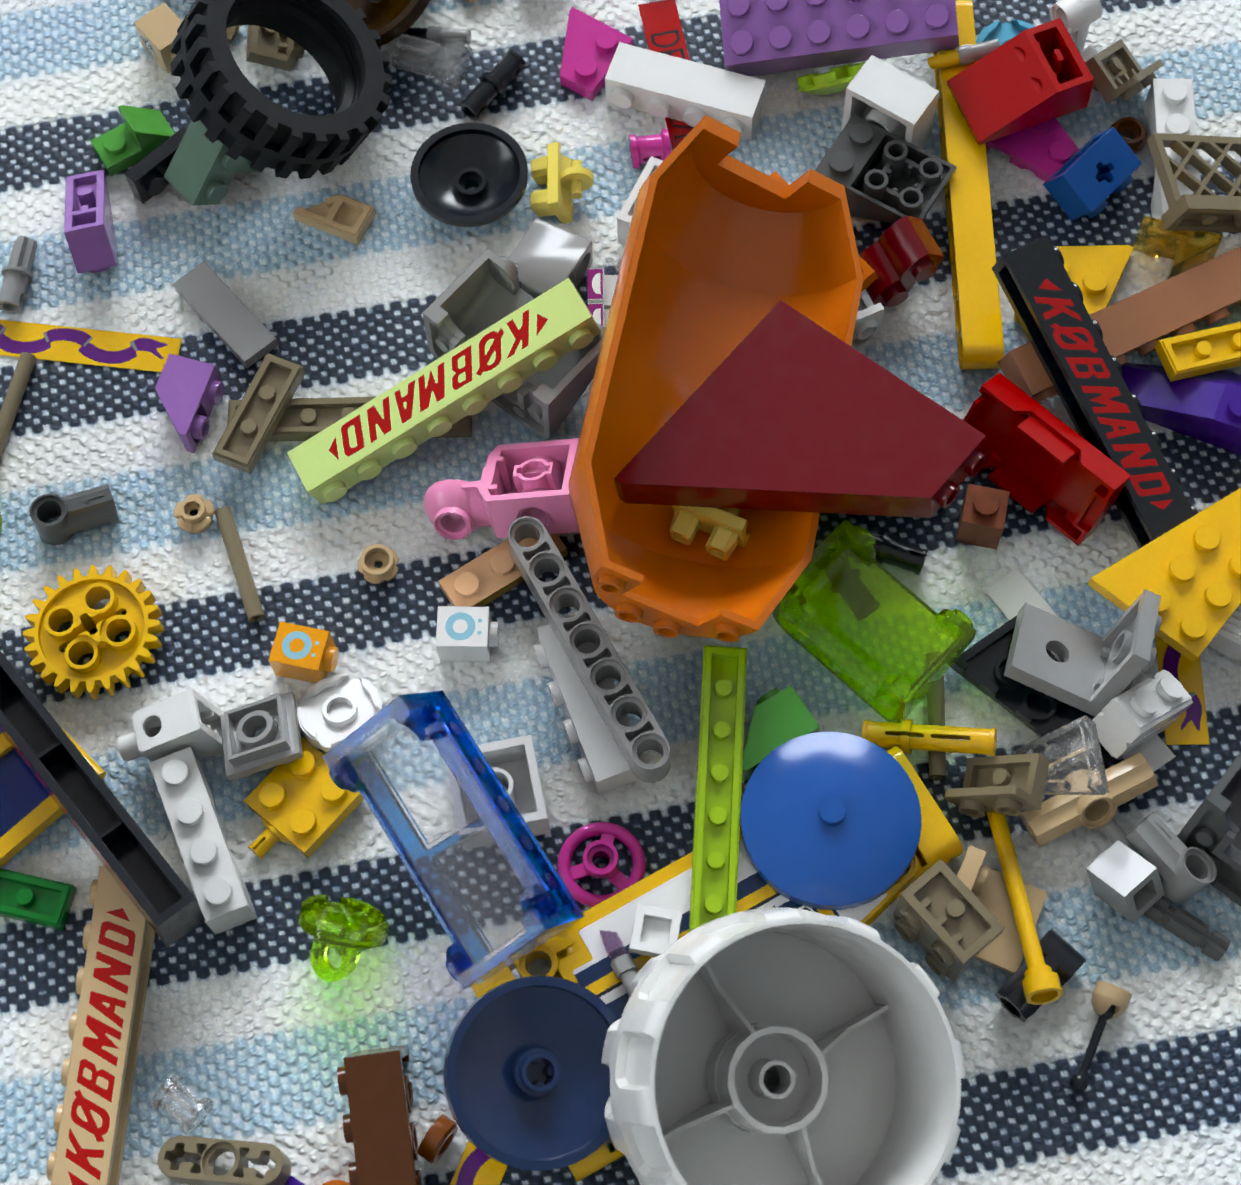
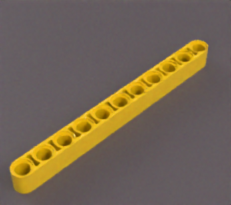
(969, 222)

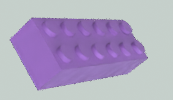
(819, 33)

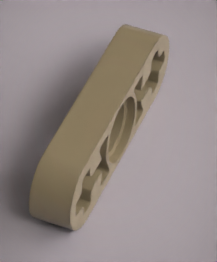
(209, 1149)

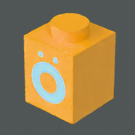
(303, 653)

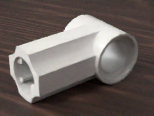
(1077, 17)

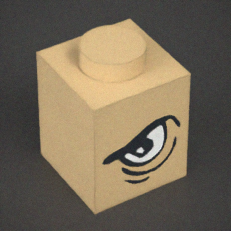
(157, 32)

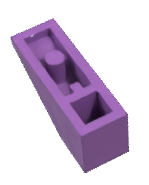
(89, 222)

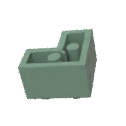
(203, 169)

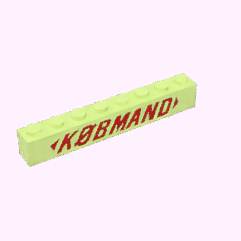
(444, 392)

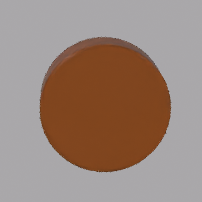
(437, 1139)

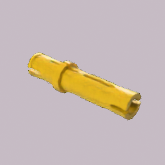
(925, 737)

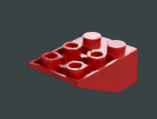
(1023, 83)

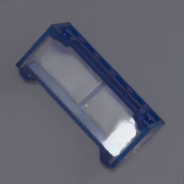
(455, 833)

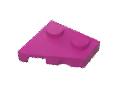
(588, 53)
(1037, 148)

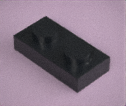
(147, 176)

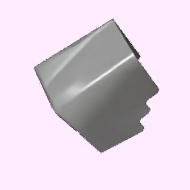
(549, 257)

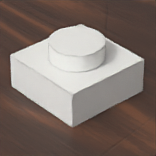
(654, 930)

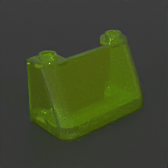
(870, 625)

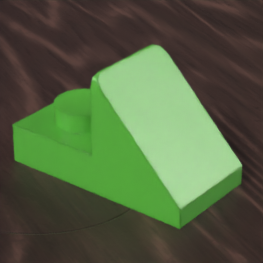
(133, 140)

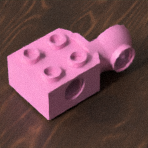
(513, 484)

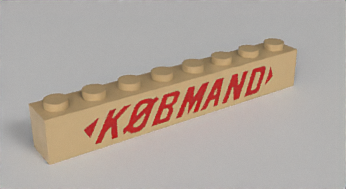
(104, 1039)

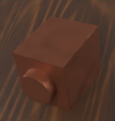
(982, 516)

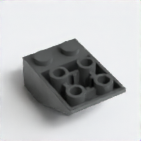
(884, 173)

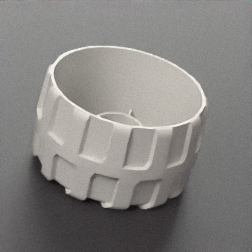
(840, 1016)

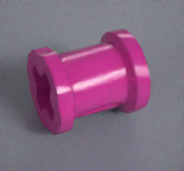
(646, 146)

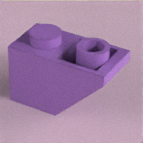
(188, 395)

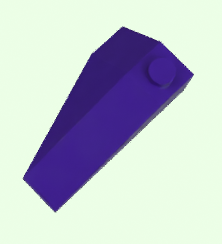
(1197, 406)

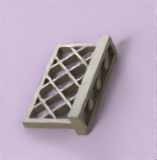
(1203, 208)

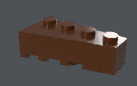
(379, 1117)

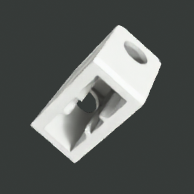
(173, 726)

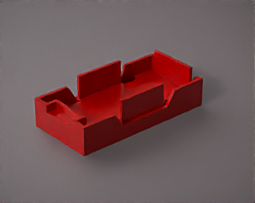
(1044, 460)

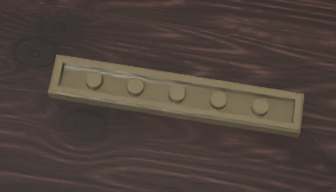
(312, 415)

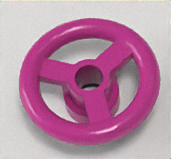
(594, 850)

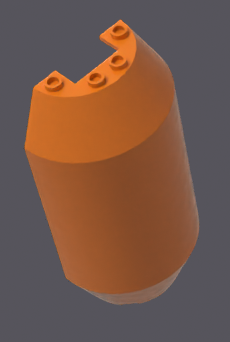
(697, 274)

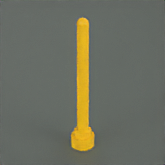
(1040, 983)

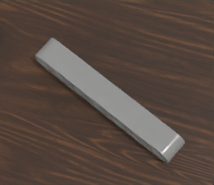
(593, 666)

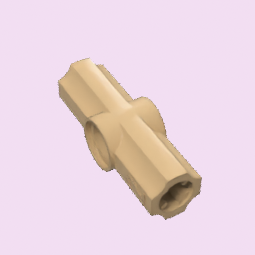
(1066, 812)

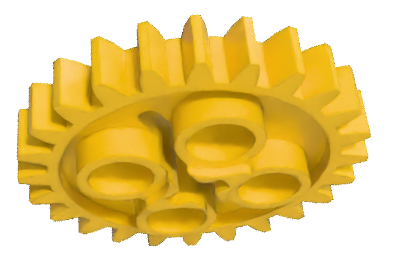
(111, 659)

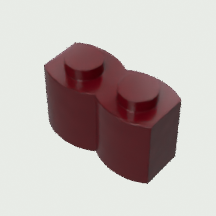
(900, 259)

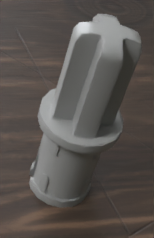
(17, 275)

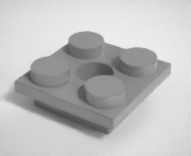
(274, 746)

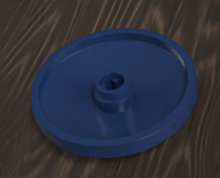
(531, 1073)

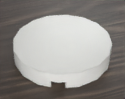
(336, 709)

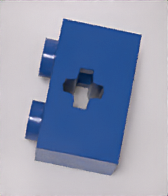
(1093, 174)

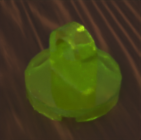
(343, 926)

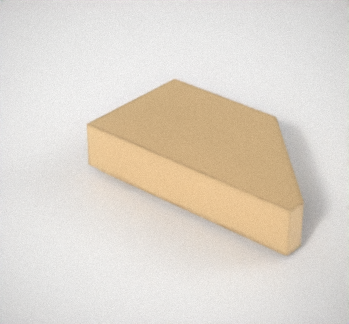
(338, 217)

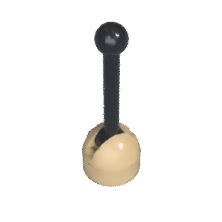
(1109, 1003)

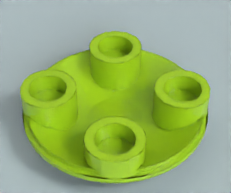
(829, 82)

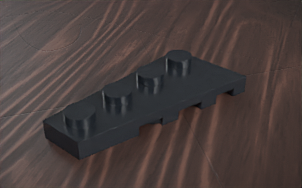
(985, 669)

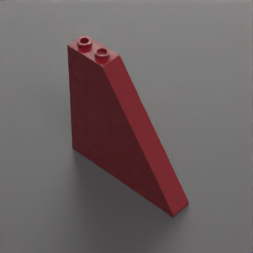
(805, 429)

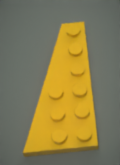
(1192, 571)

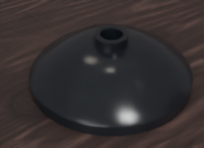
(467, 158)

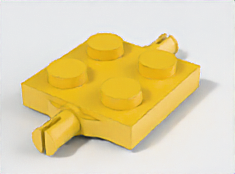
(300, 804)

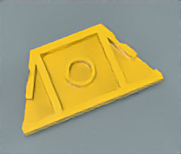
(1095, 271)

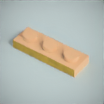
(488, 575)

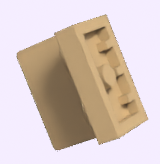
(990, 888)

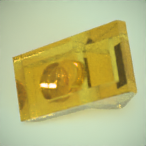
(1184, 248)

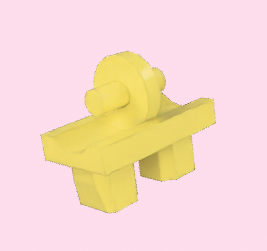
(564, 182)
(723, 524)

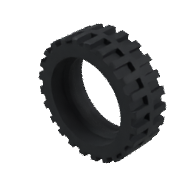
(255, 124)

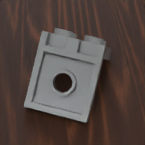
(1090, 666)

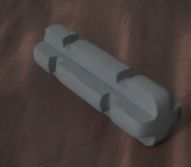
(1188, 928)

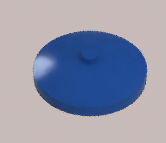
(830, 820)

